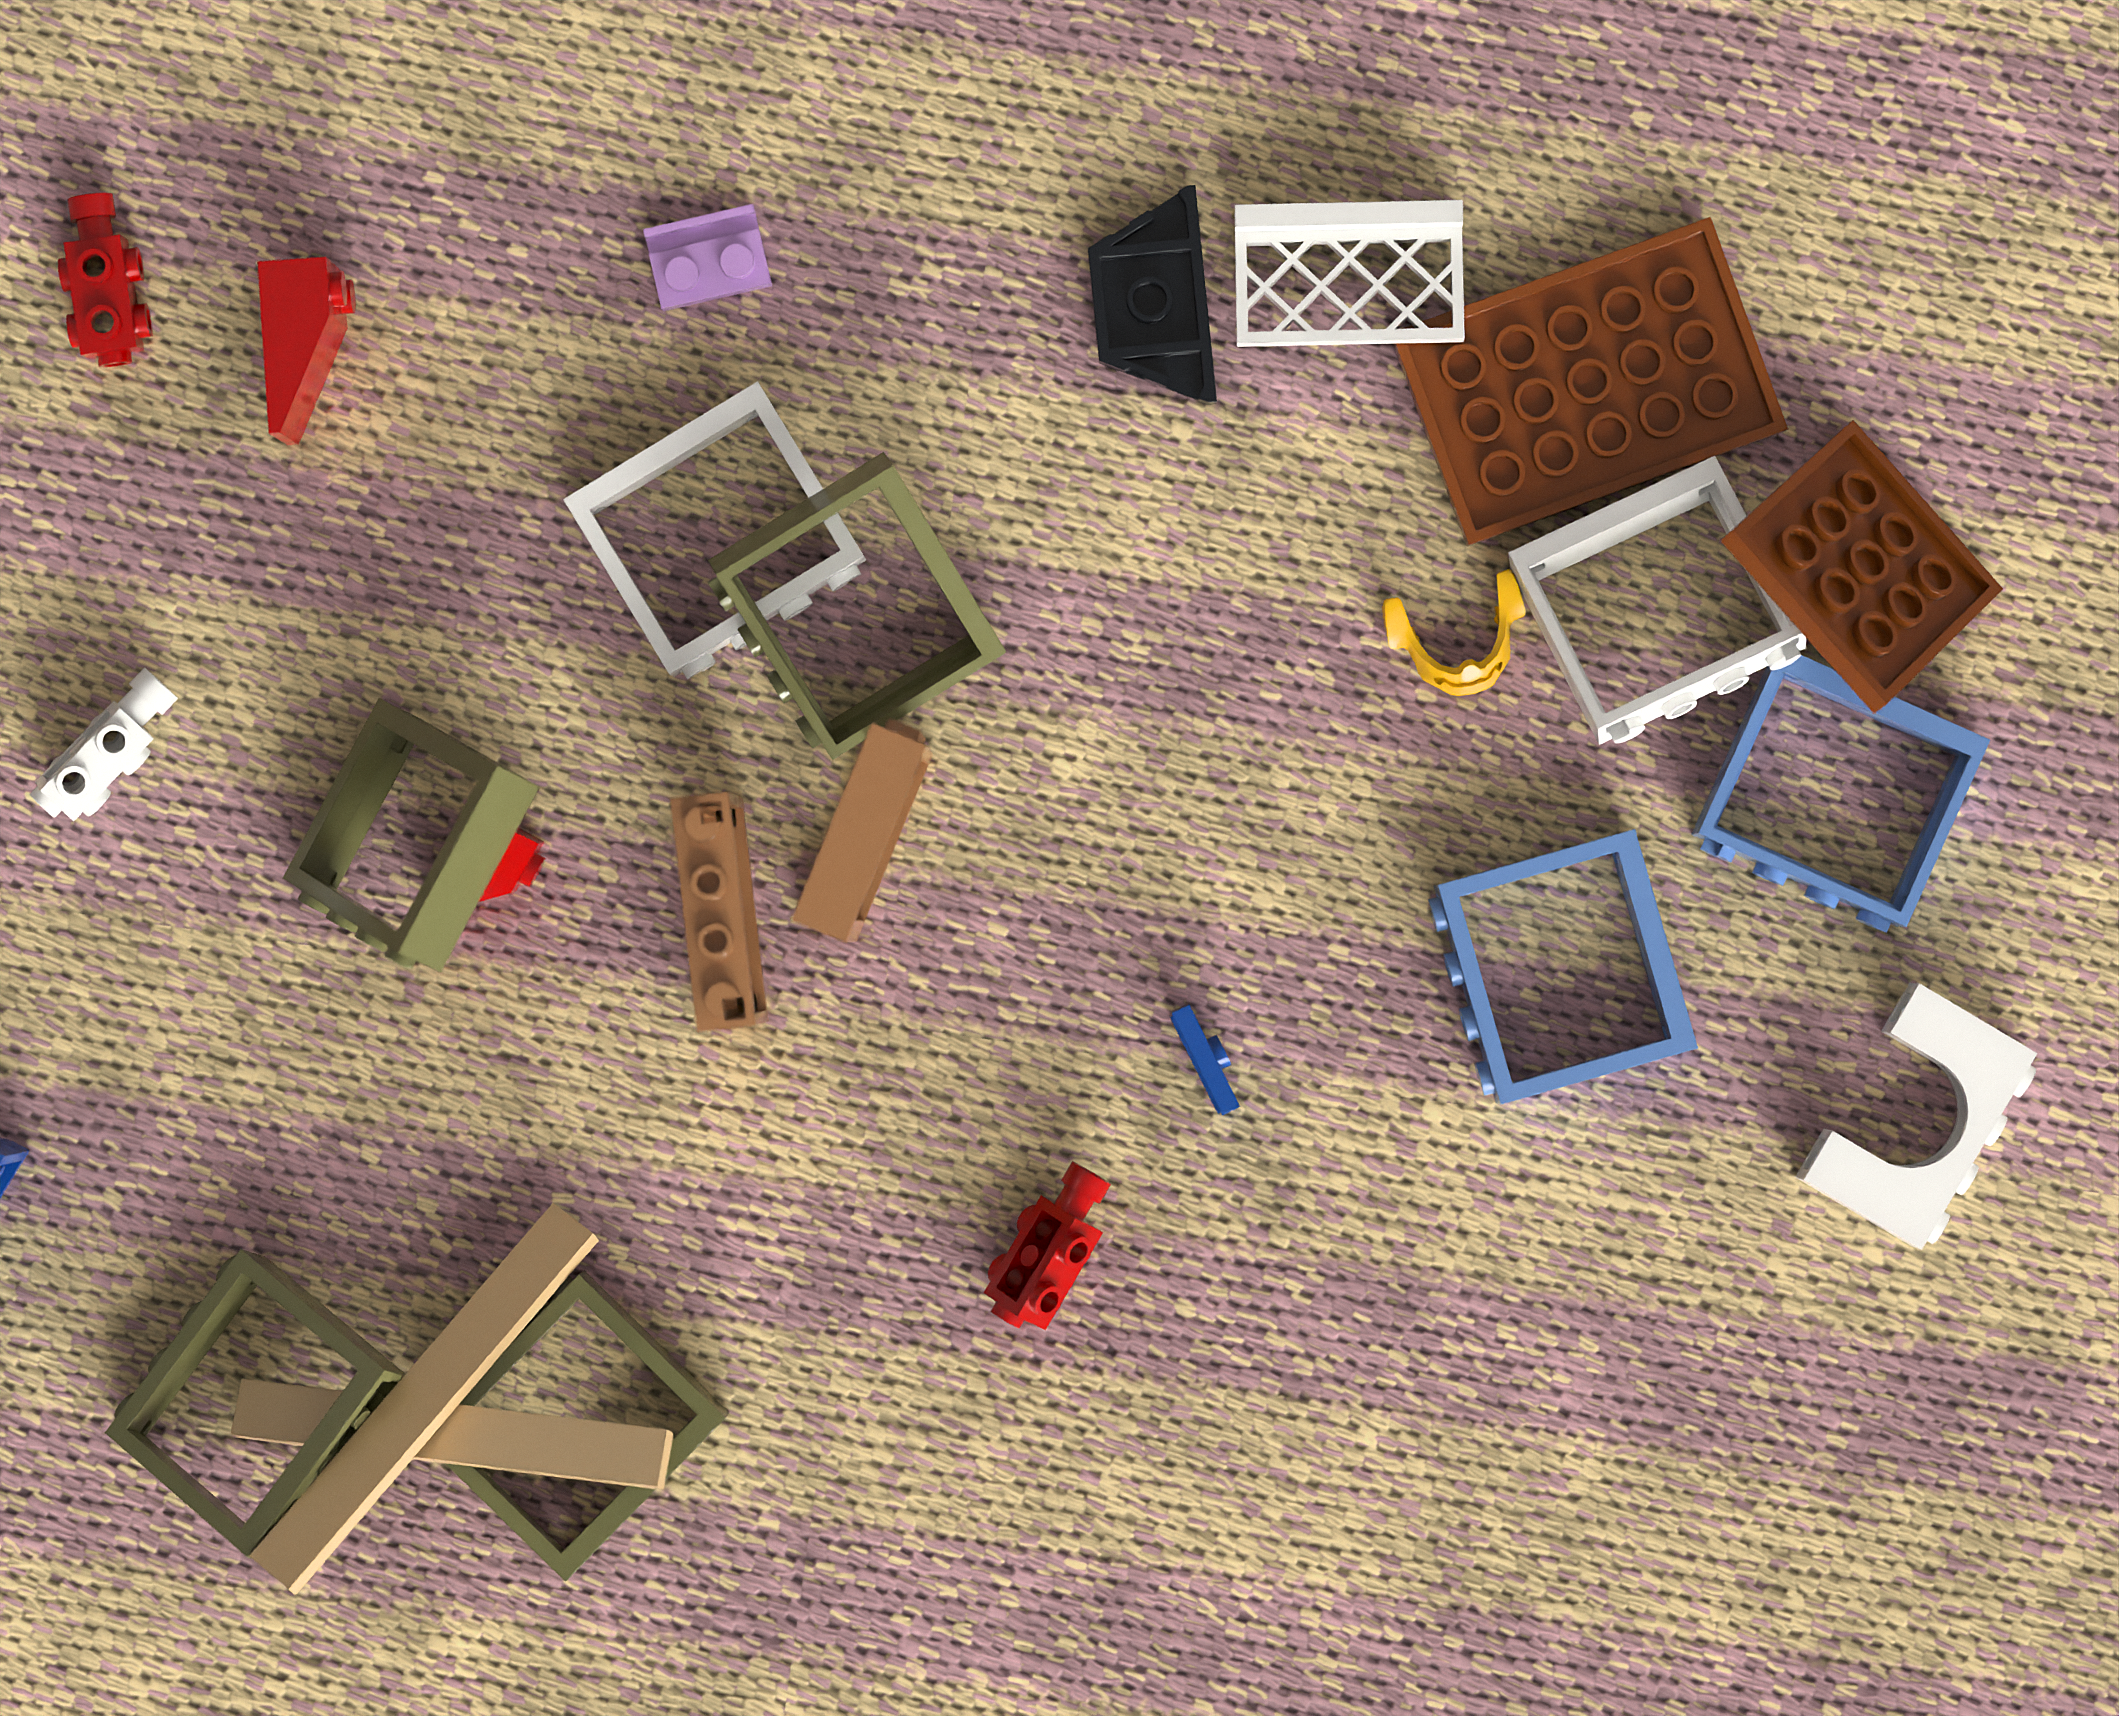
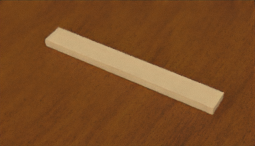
(423, 1398)
(478, 1437)

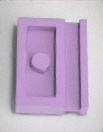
(707, 257)

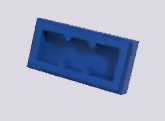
(1207, 1057)

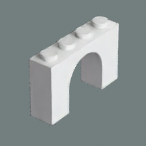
(1985, 1074)

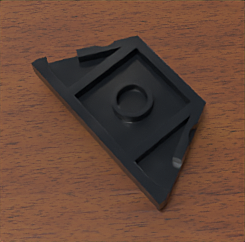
(1155, 300)

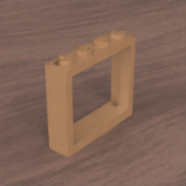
(864, 831)
(719, 911)

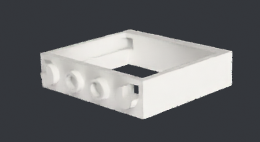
(667, 453)
(1618, 523)

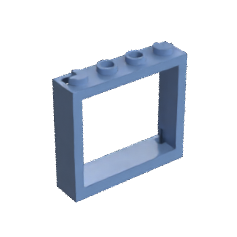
(1822, 888)
(1651, 940)

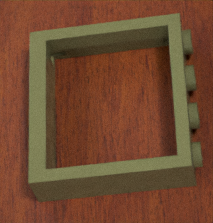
(906, 692)
(462, 864)
(178, 1361)
(707, 1418)

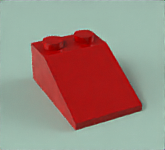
(302, 330)

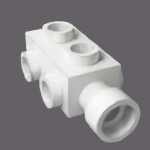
(101, 761)

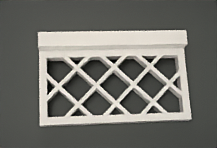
(1349, 224)

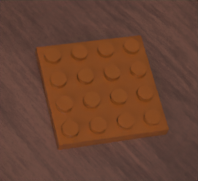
(1862, 566)

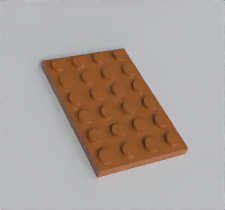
(1591, 382)

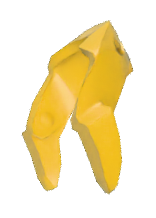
(1470, 675)

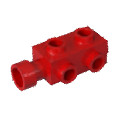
(107, 293)
(1047, 1251)

